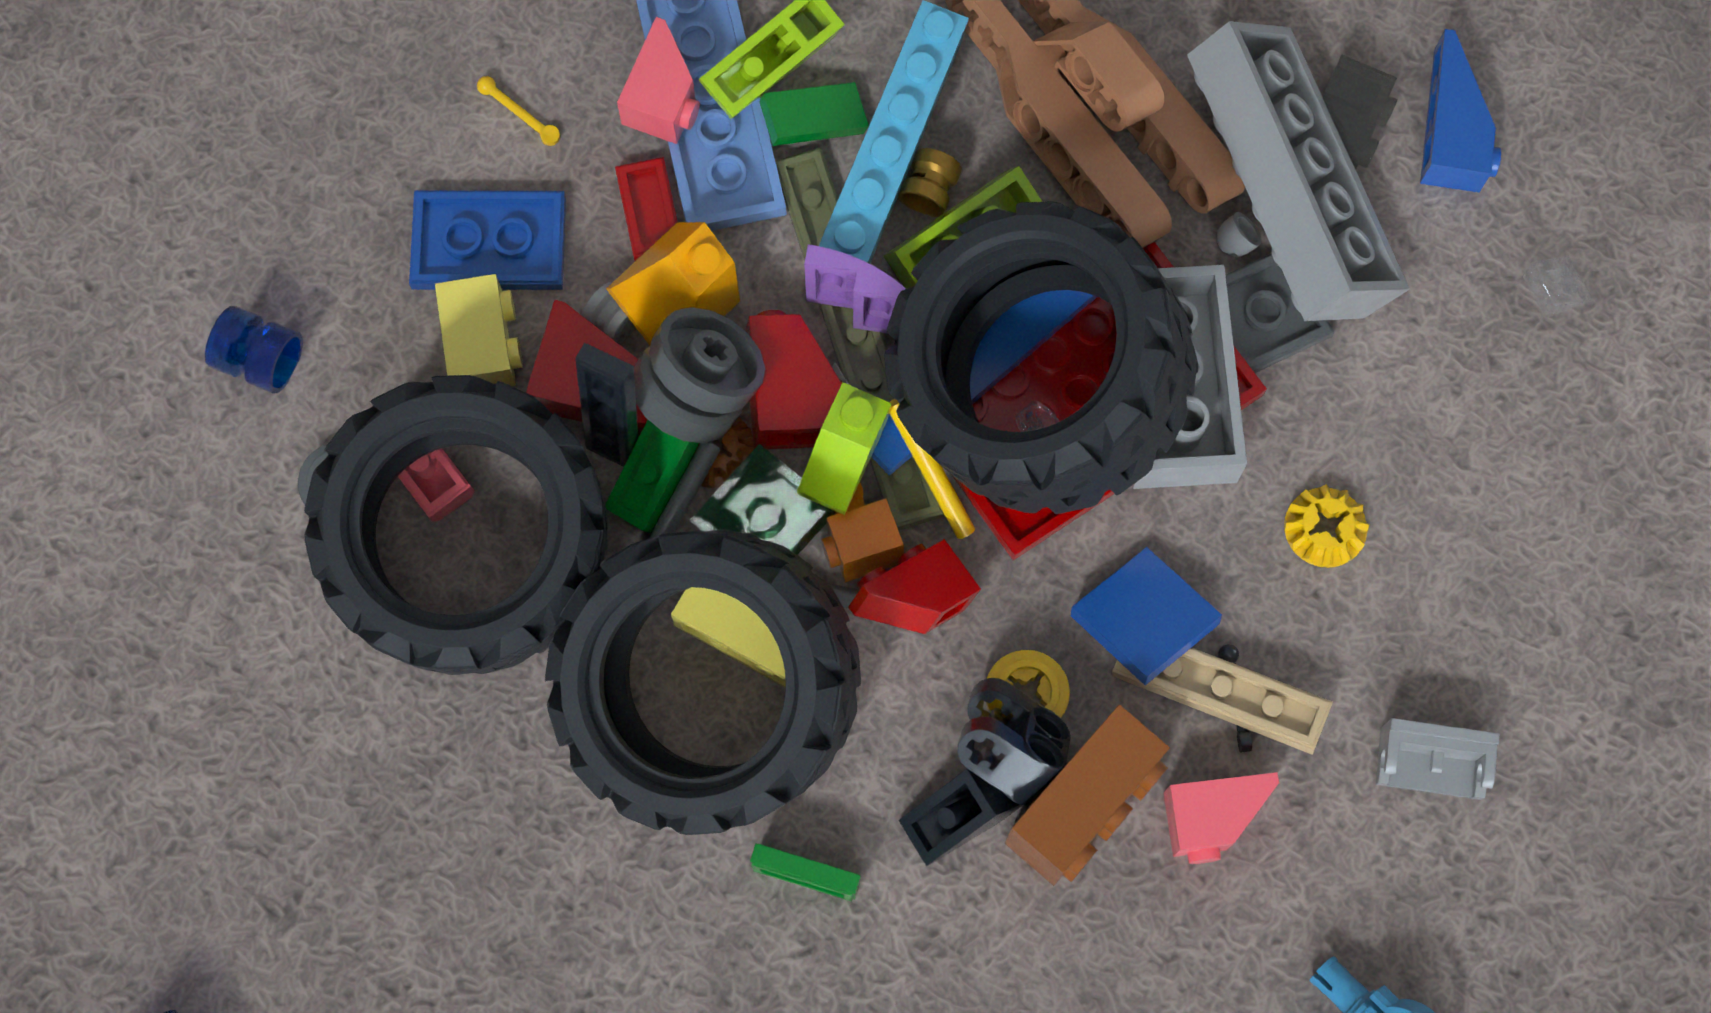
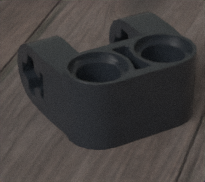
(1027, 743)

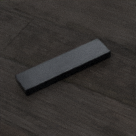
(607, 404)

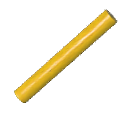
(937, 481)

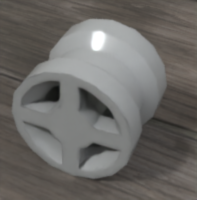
(607, 315)

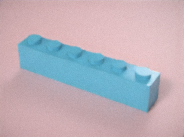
(895, 132)

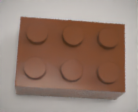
(1089, 797)

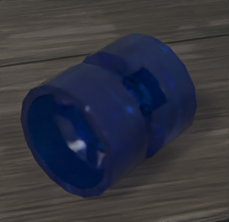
(247, 347)

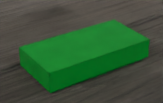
(813, 113)
(805, 872)

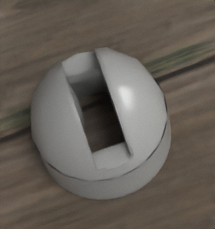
(1238, 235)

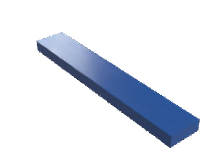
(1002, 349)

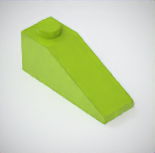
(771, 54)

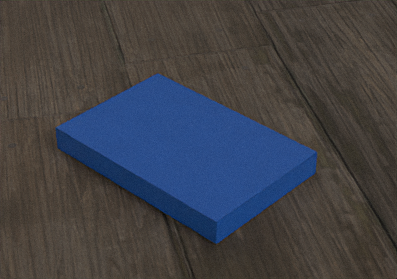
(488, 234)

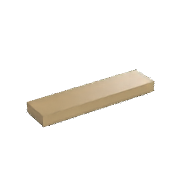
(1240, 698)

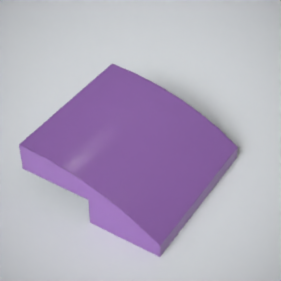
(851, 283)

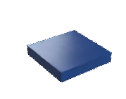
(1146, 615)

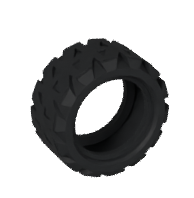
(982, 275)
(369, 457)
(594, 700)

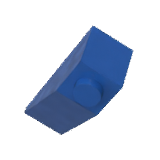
(1458, 124)

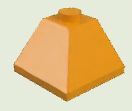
(674, 274)

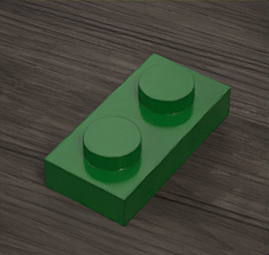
(649, 477)

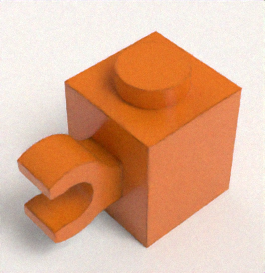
(862, 538)

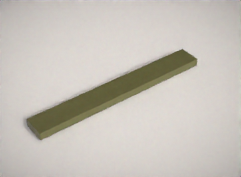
(859, 352)

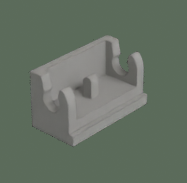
(1437, 758)

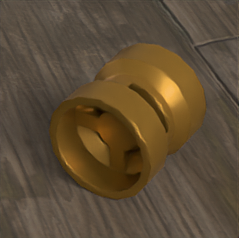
(931, 179)

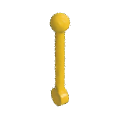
(549, 134)

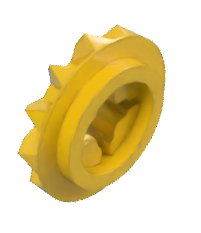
(1322, 548)
(1025, 667)

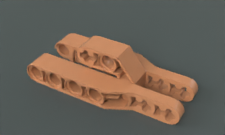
(1122, 90)

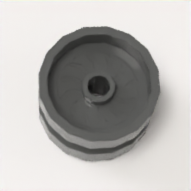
(697, 375)

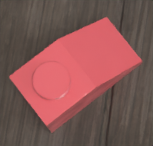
(659, 89)
(1213, 813)

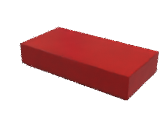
(646, 202)

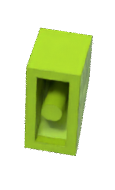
(844, 448)

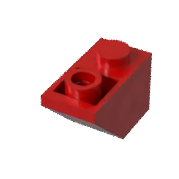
(918, 592)

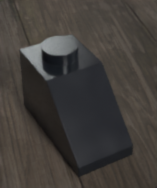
(955, 815)

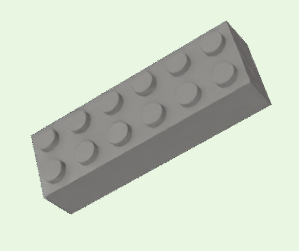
(1297, 172)

